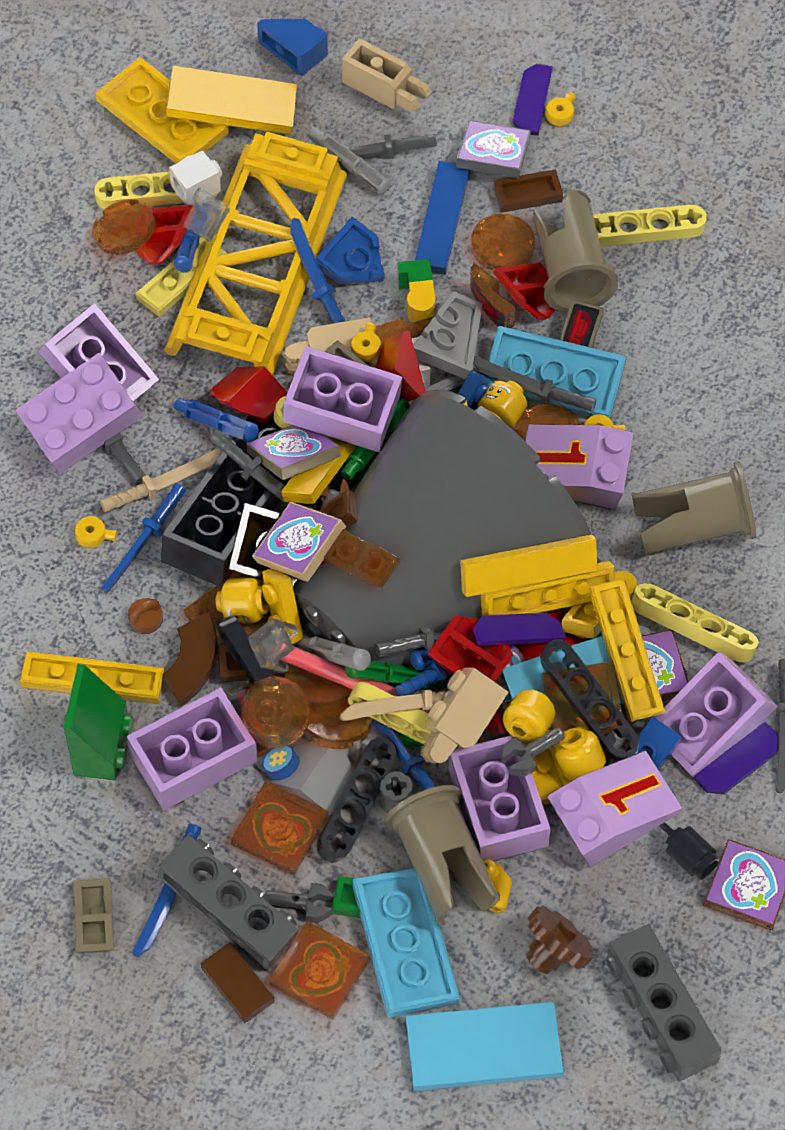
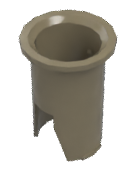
(574, 257)
(696, 510)
(441, 843)

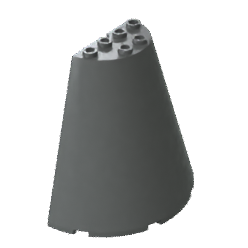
(436, 494)

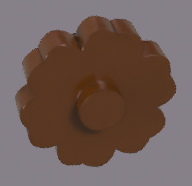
(556, 942)

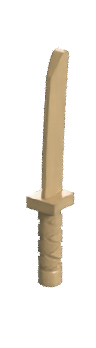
(151, 486)
(424, 700)

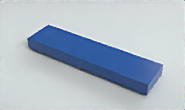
(442, 215)

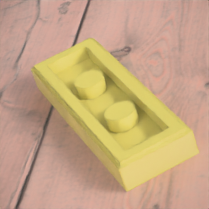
(169, 285)

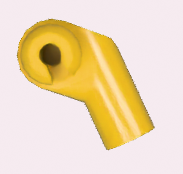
(502, 884)

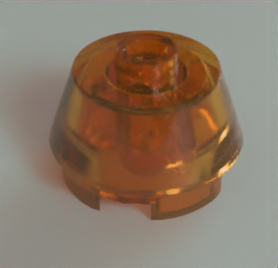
(275, 712)

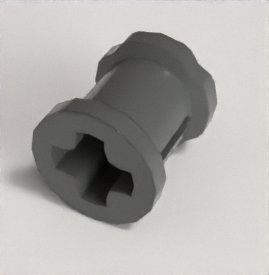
(403, 787)

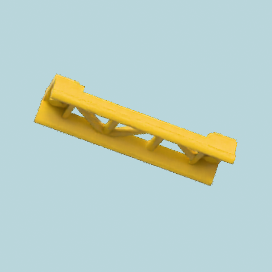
(274, 162)

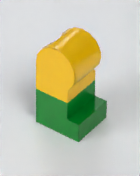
(418, 279)

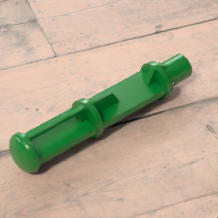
(361, 456)
(389, 673)

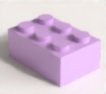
(342, 399)
(79, 413)
(192, 748)
(498, 807)

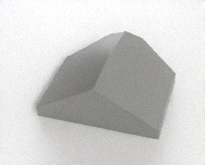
(319, 775)

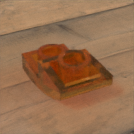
(361, 560)

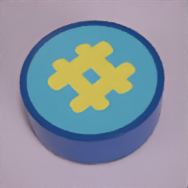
(280, 762)

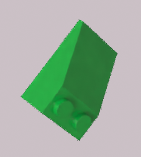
(96, 727)

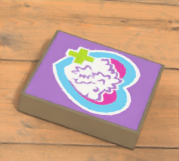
(293, 451)

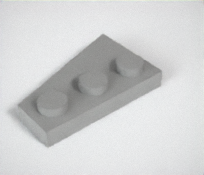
(451, 336)

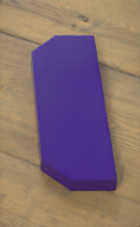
(532, 98)
(517, 629)
(739, 761)

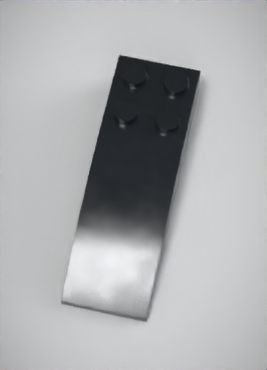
(207, 524)

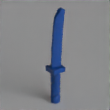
(322, 290)
(151, 526)
(431, 675)
(411, 764)
(161, 908)

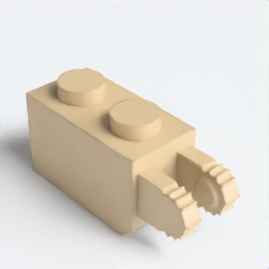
(382, 77)
(322, 338)
(461, 714)

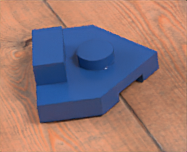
(352, 255)

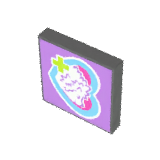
(493, 149)

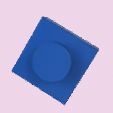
(474, 388)

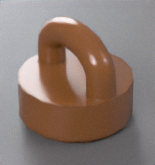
(145, 615)

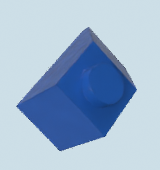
(294, 42)

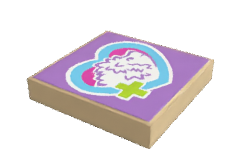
(298, 541)

